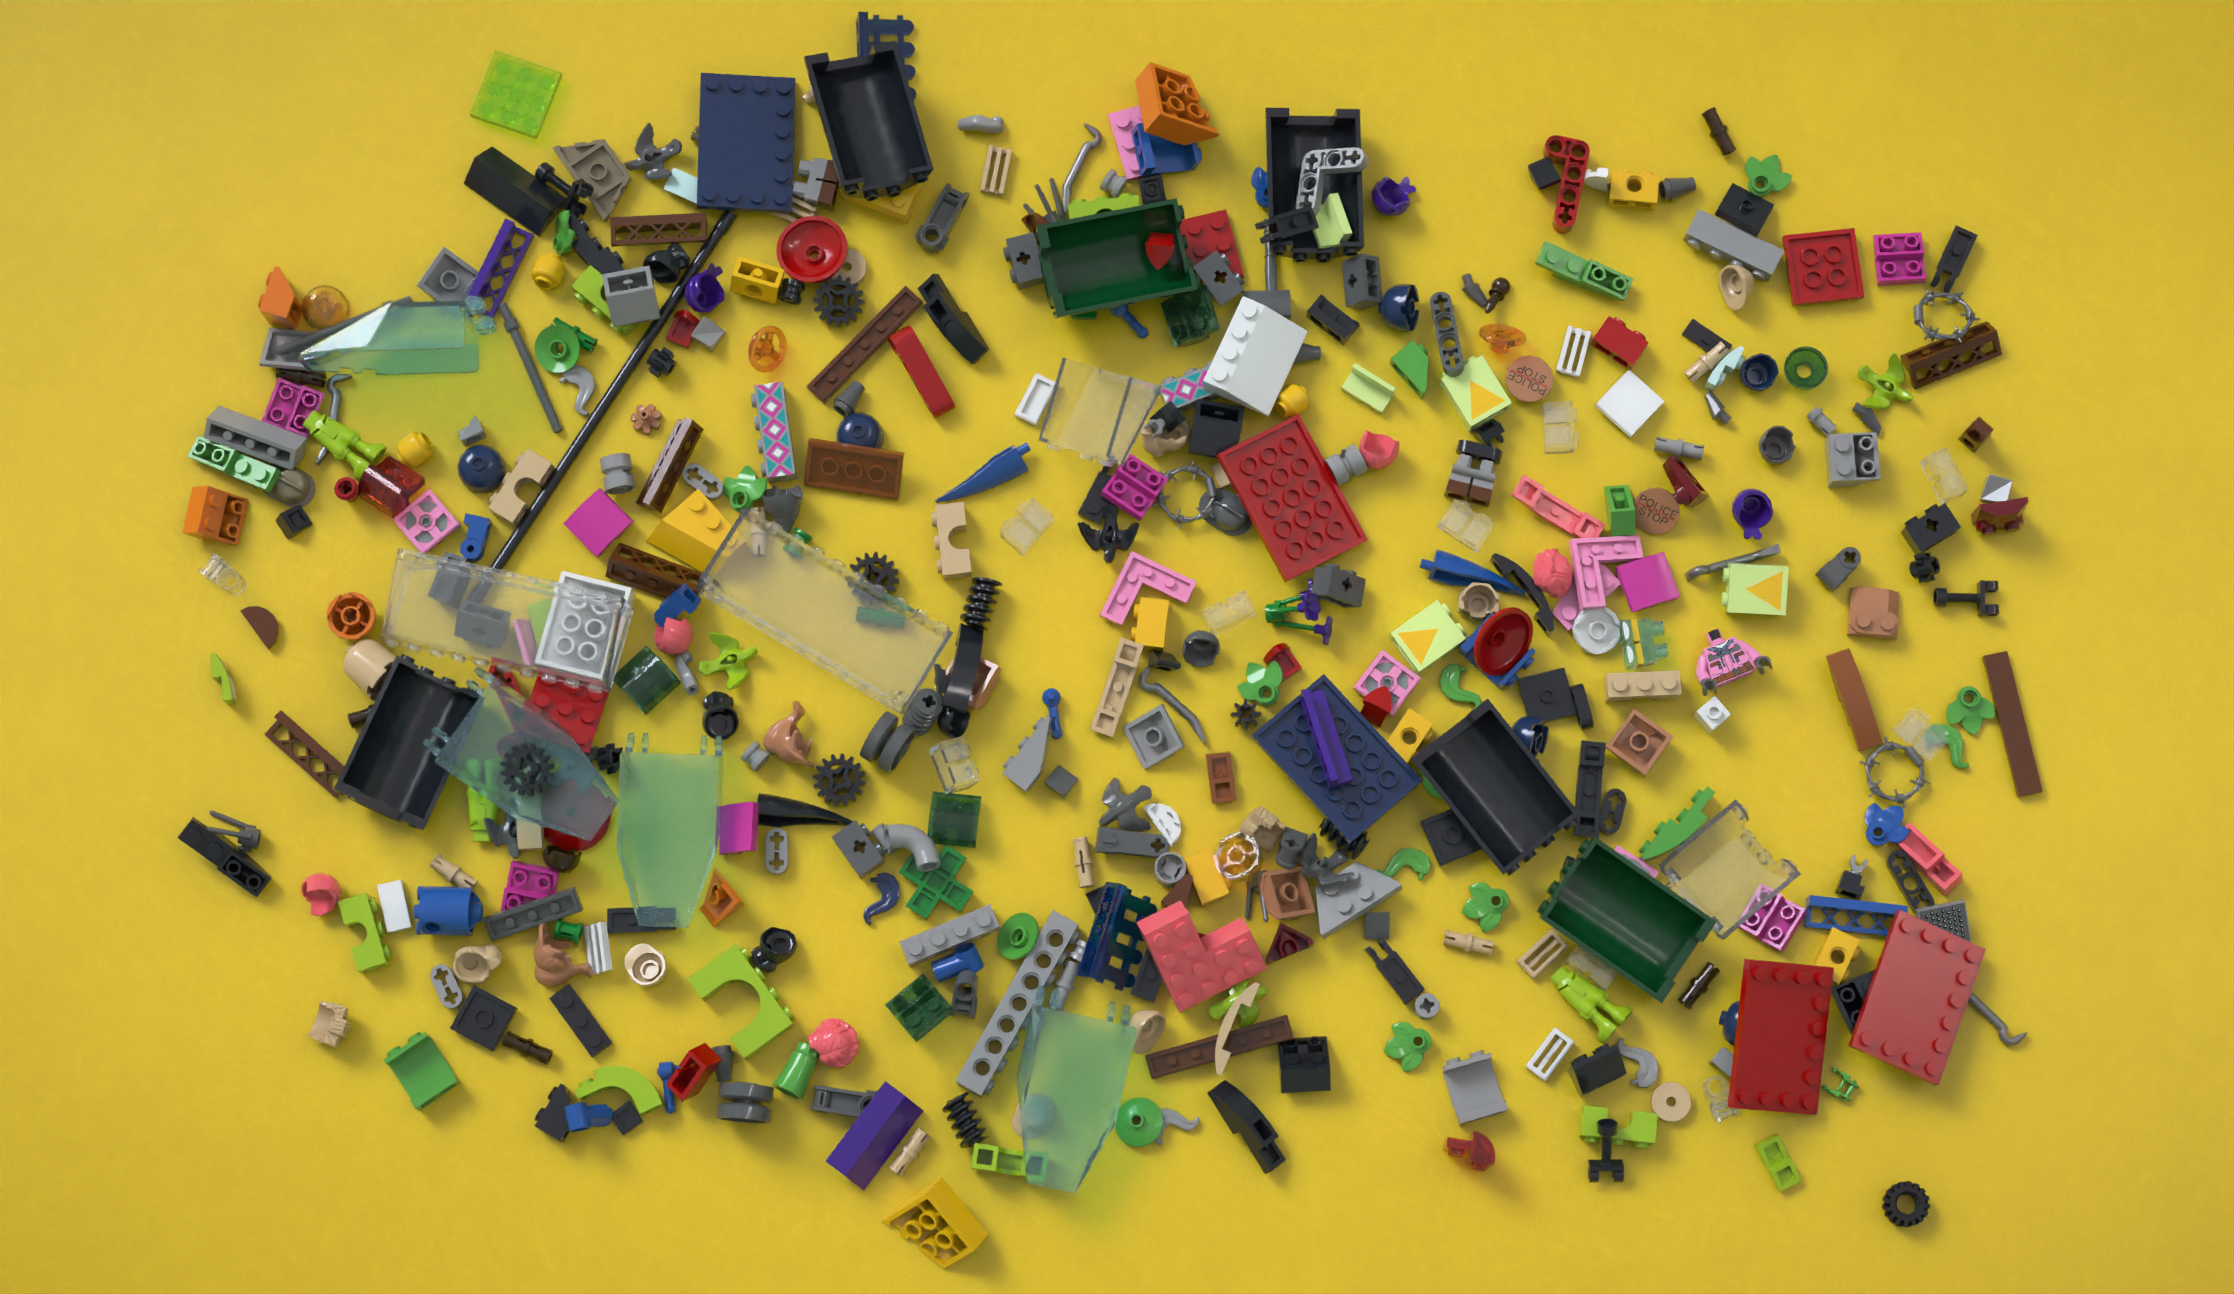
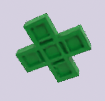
(937, 884)

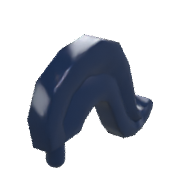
(889, 899)

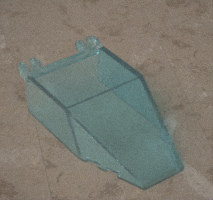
(407, 340)
(502, 718)
(668, 828)
(1069, 1089)

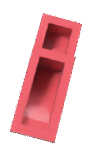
(1930, 861)

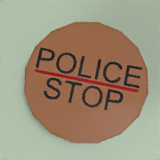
(1529, 379)
(1656, 510)

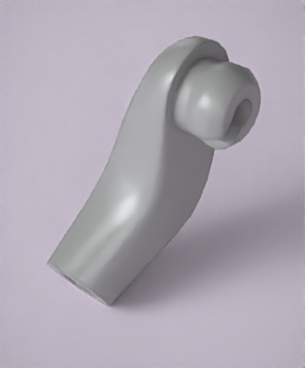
(981, 124)
(686, 675)

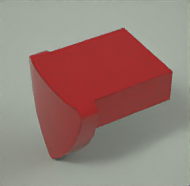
(1159, 248)
(682, 328)
(1286, 660)
(1377, 705)

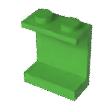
(421, 1070)

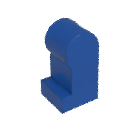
(476, 538)
(680, 600)

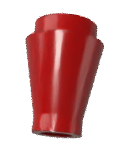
(343, 486)

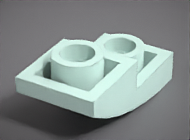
(682, 185)
(1727, 364)

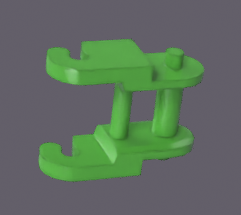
(1845, 1078)

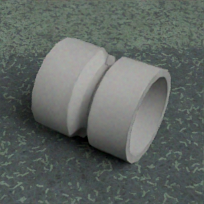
(1346, 464)
(617, 473)
(1169, 869)

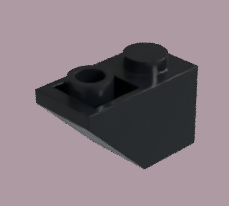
(553, 1118)

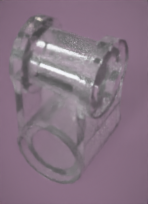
(220, 573)
(1720, 1100)

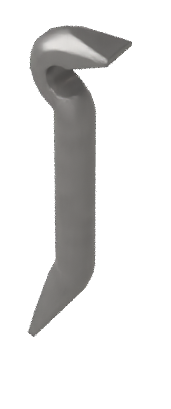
(1078, 163)
(335, 406)
(1718, 566)
(1172, 701)
(1995, 1021)

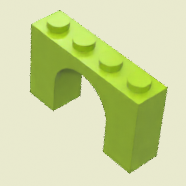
(734, 967)

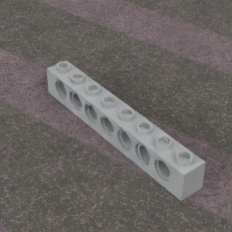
(1055, 925)

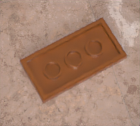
(853, 468)

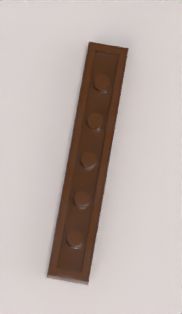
(864, 345)
(2012, 724)
(1203, 1050)

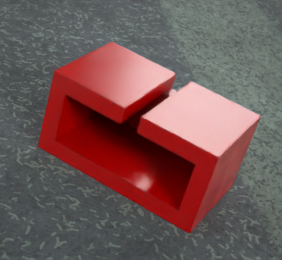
(1620, 341)
(691, 1077)

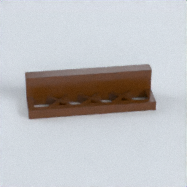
(658, 224)
(1945, 349)
(670, 465)
(649, 578)
(303, 737)

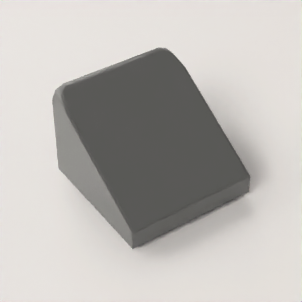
(1061, 781)
(1377, 925)

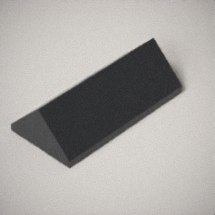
(514, 190)

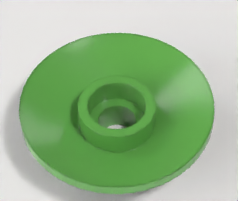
(547, 348)
(1018, 936)
(1149, 1127)

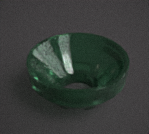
(1811, 358)

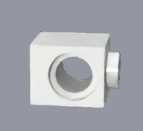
(1711, 715)

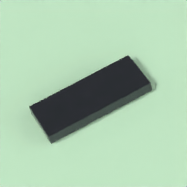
(1703, 336)

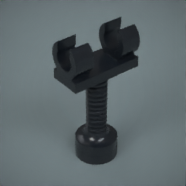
(579, 188)
(1942, 597)
(1607, 1129)

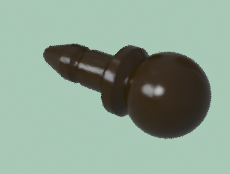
(1499, 288)

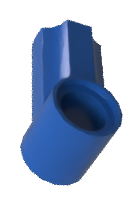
(964, 958)
(584, 1116)

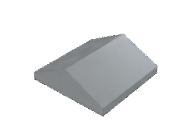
(447, 277)
(289, 360)
(1153, 737)

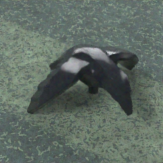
(1110, 537)

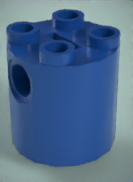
(447, 911)

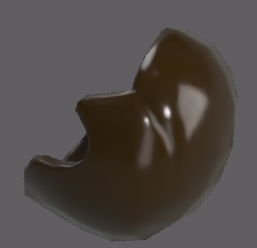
(560, 860)

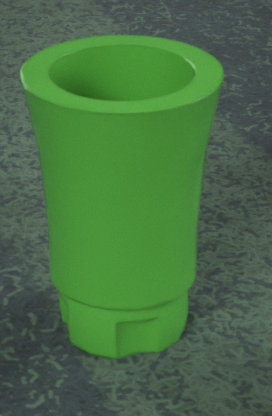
(797, 1071)

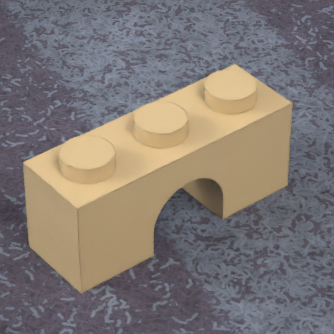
(529, 469)
(954, 562)
(1632, 685)

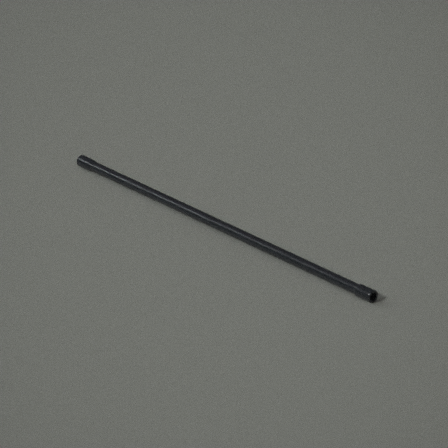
(720, 229)

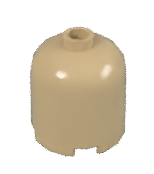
(368, 666)

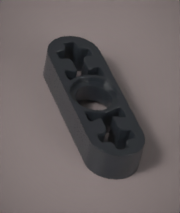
(1894, 871)

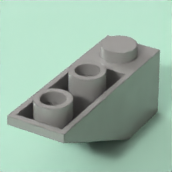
(1029, 762)

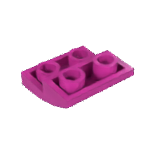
(1899, 259)
(291, 406)
(1134, 487)
(598, 522)
(1647, 582)
(738, 828)
(528, 883)
(1775, 922)

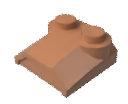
(1873, 613)
(985, 682)
(1639, 742)
(1286, 894)

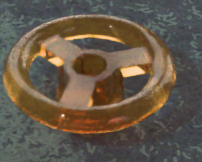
(1500, 337)
(763, 347)

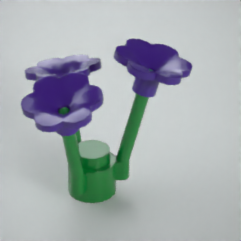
(1310, 605)

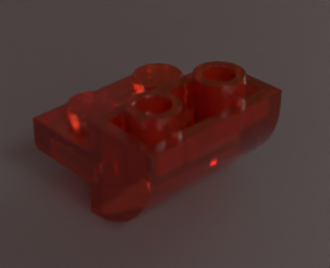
(389, 486)
(1478, 1150)

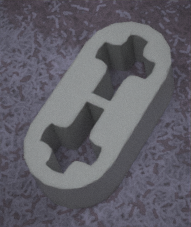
(707, 477)
(783, 851)
(452, 984)

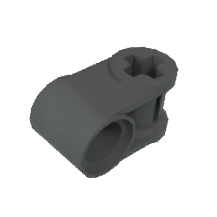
(1836, 570)
(1290, 848)
(965, 998)

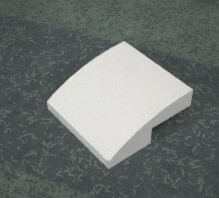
(1629, 403)

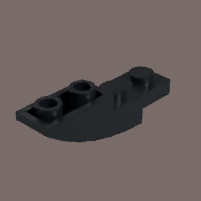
(589, 249)
(951, 321)
(226, 855)
(1244, 1117)

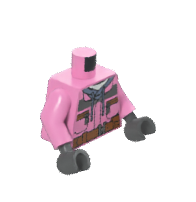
(1727, 662)

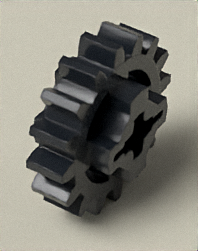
(830, 309)
(881, 574)
(527, 779)
(848, 785)

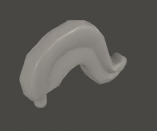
(584, 380)
(1647, 1064)
(1174, 1118)

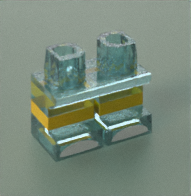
(1639, 644)

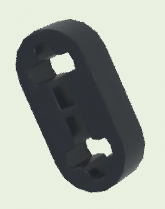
(1479, 451)
(1582, 707)
(1617, 813)

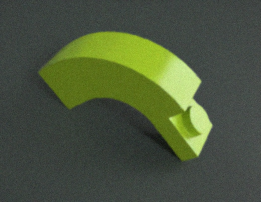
(640, 1088)

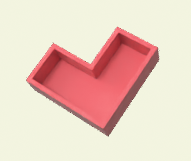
(1194, 965)

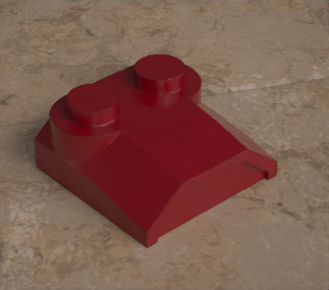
(1687, 488)
(1999, 515)

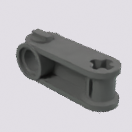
(942, 219)
(1128, 842)
(840, 1101)

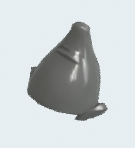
(783, 505)

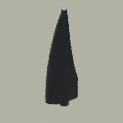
(783, 811)

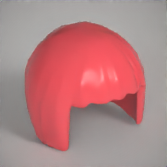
(1378, 450)
(674, 636)
(322, 892)

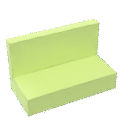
(1332, 223)
(1368, 389)

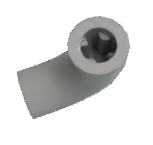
(916, 842)

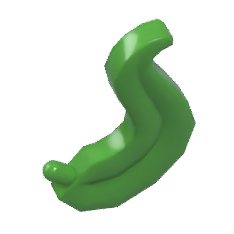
(1450, 688)
(1955, 745)
(1411, 857)

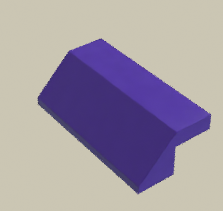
(874, 1135)

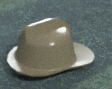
(292, 487)

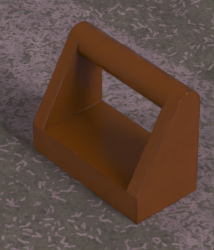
(1180, 891)

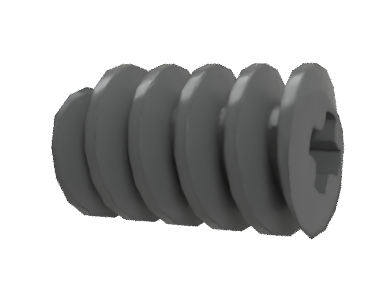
(923, 710)

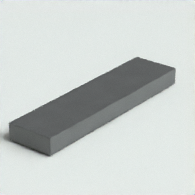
(533, 913)

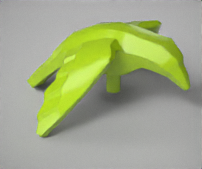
(1886, 385)
(730, 659)
(1247, 1014)

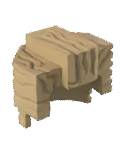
(1478, 601)
(1262, 827)
(330, 1024)

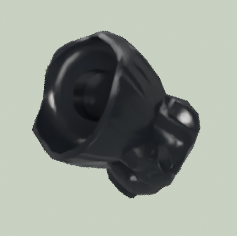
(667, 263)
(719, 715)
(774, 948)

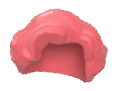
(1552, 573)
(835, 1042)

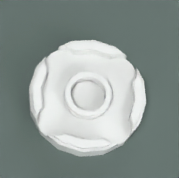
(1596, 630)

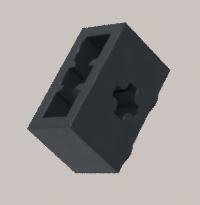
(1921, 539)

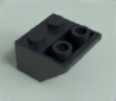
(1215, 428)
(1850, 998)
(1304, 1065)
(1596, 1070)

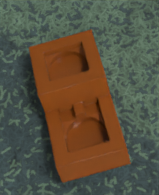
(1220, 777)

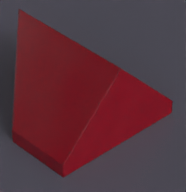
(1286, 943)

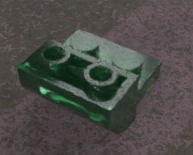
(1190, 317)
(646, 680)
(954, 819)
(919, 1007)

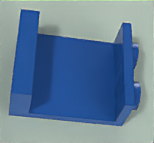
(1161, 155)
(1500, 681)

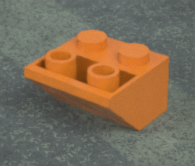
(280, 302)
(215, 515)

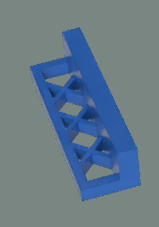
(1850, 906)

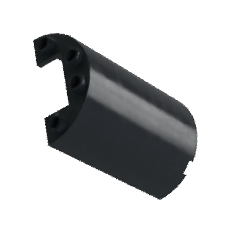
(870, 122)
(1286, 145)
(389, 762)
(1496, 787)

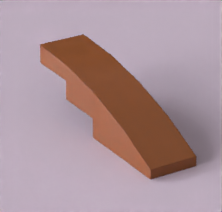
(1854, 699)

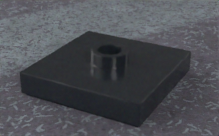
(1744, 209)
(1547, 695)
(1448, 837)
(483, 1018)

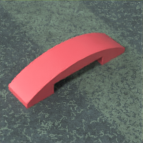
(1555, 510)

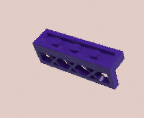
(493, 261)
(1325, 738)

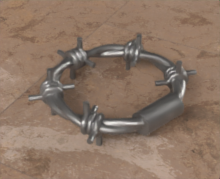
(1955, 298)
(1211, 490)
(1915, 758)

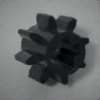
(661, 362)
(1924, 567)
(1246, 721)
(609, 758)

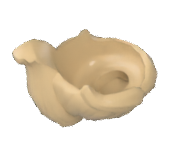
(1165, 440)
(476, 963)

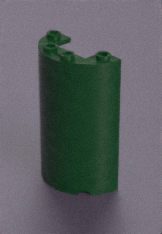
(1104, 261)
(1624, 917)

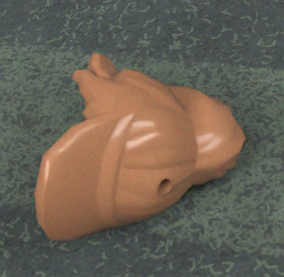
(787, 741)
(552, 963)

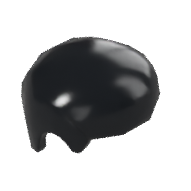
(953, 723)

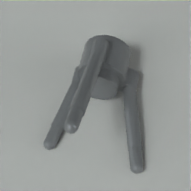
(1052, 216)
(248, 838)
(1255, 884)

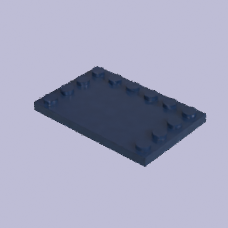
(746, 143)
(1377, 770)

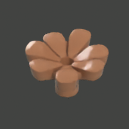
(646, 419)

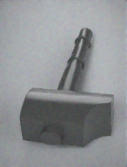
(1272, 298)

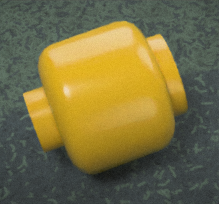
(547, 271)
(1291, 400)
(414, 449)

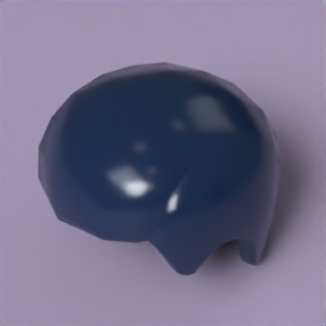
(1759, 372)

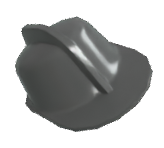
(1227, 512)

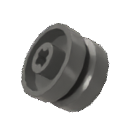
(888, 742)
(745, 1100)

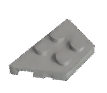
(1352, 897)

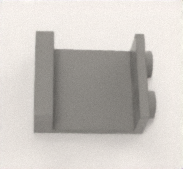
(1473, 1087)

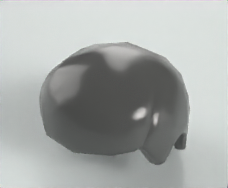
(1776, 445)
(1200, 648)

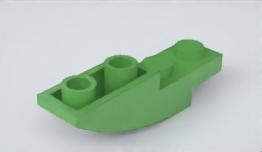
(1583, 273)
(233, 464)
(1671, 834)

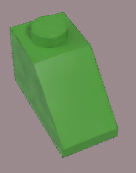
(1412, 366)
(1620, 510)

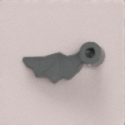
(940, 679)

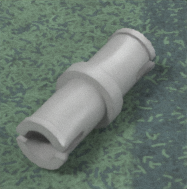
(1679, 448)
(1066, 982)

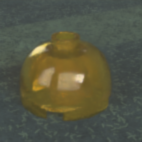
(325, 307)
(1238, 857)

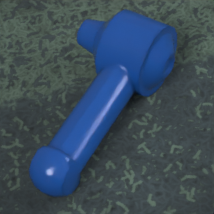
(1121, 311)
(1051, 699)
(665, 1071)

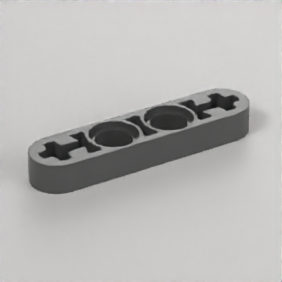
(1445, 334)

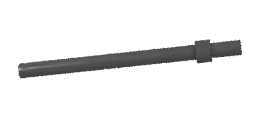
(512, 327)
(328, 331)

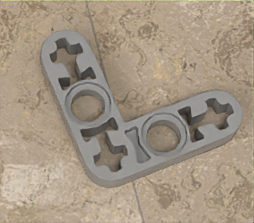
(1324, 167)

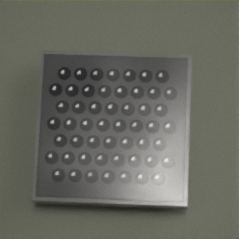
(1947, 916)

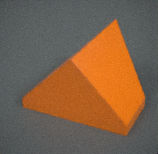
(720, 900)

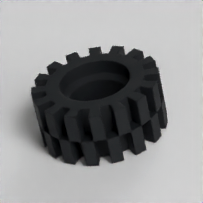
(1916, 1193)

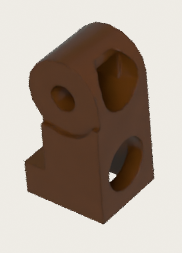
(1976, 434)

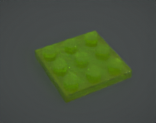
(515, 94)

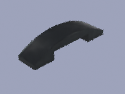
(1506, 568)
(964, 668)
(1589, 788)

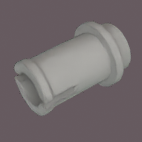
(1821, 421)
(878, 833)

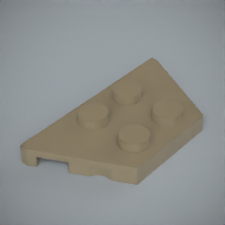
(601, 169)

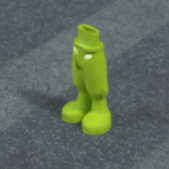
(338, 439)
(480, 808)
(1585, 997)

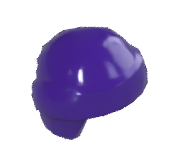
(1390, 197)
(704, 290)
(1752, 511)

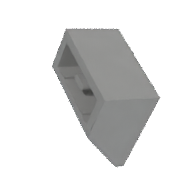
(631, 296)
(1852, 459)

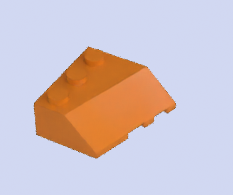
(1172, 106)

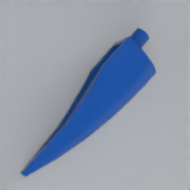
(998, 470)
(1461, 572)

